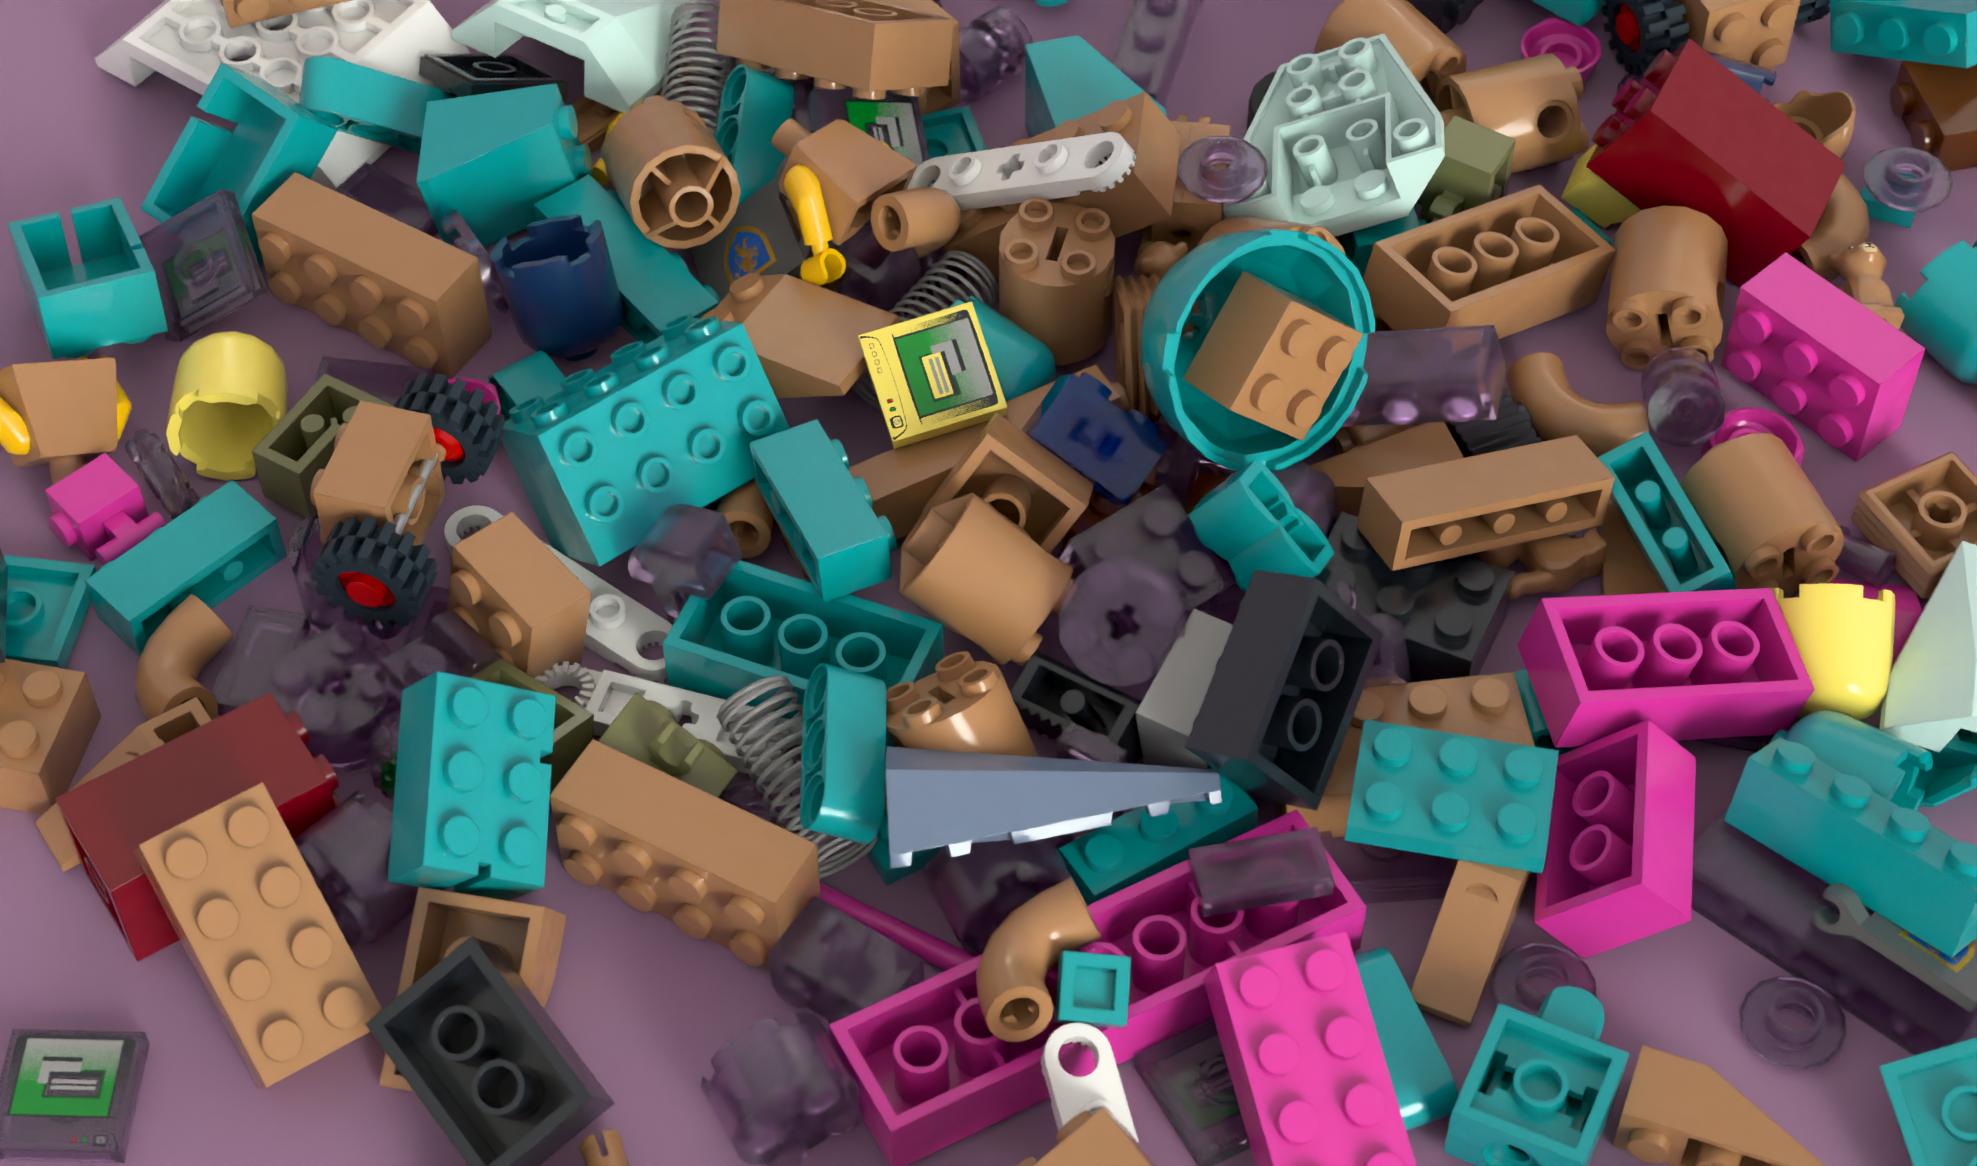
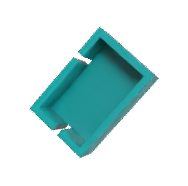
(266, 147)
(95, 302)
(472, 787)

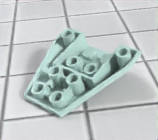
(617, 40)
(1344, 139)
(1936, 671)

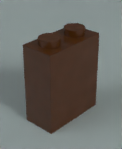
(1939, 110)

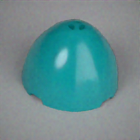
(1207, 275)

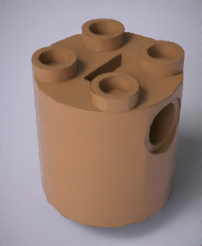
(1415, 38)
(1525, 101)
(671, 173)
(1059, 276)
(1666, 284)
(1764, 514)
(982, 577)
(958, 710)

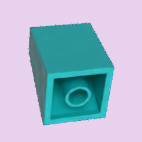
(1070, 81)
(498, 158)

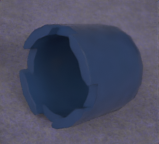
(560, 286)

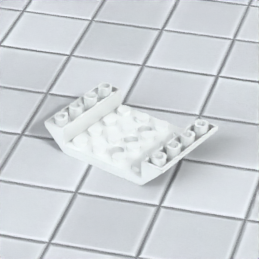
(194, 37)

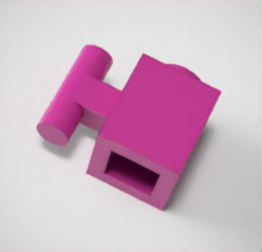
(100, 511)

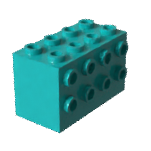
(642, 435)

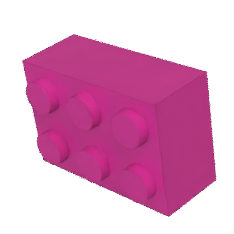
(1821, 356)
(1619, 841)

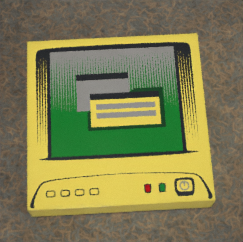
(932, 375)

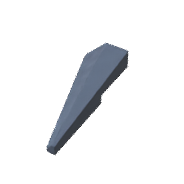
(987, 797)

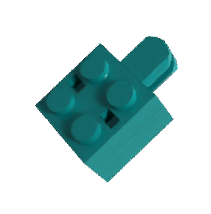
(1538, 1086)

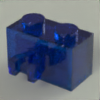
(1097, 436)

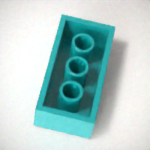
(778, 625)

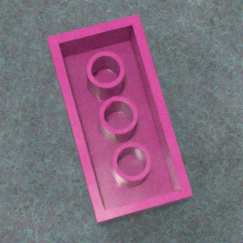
(1677, 658)
(1307, 1057)

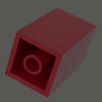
(1720, 148)
(178, 783)

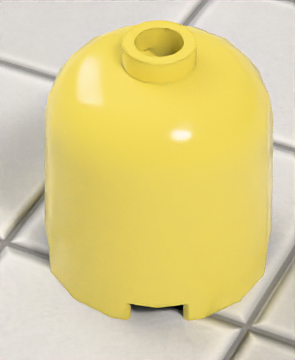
(225, 402)
(1842, 645)

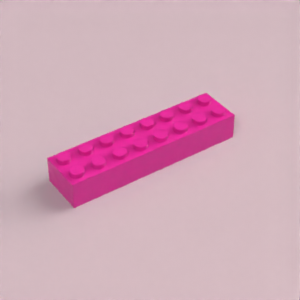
(939, 1073)

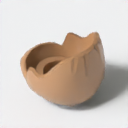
(1824, 116)

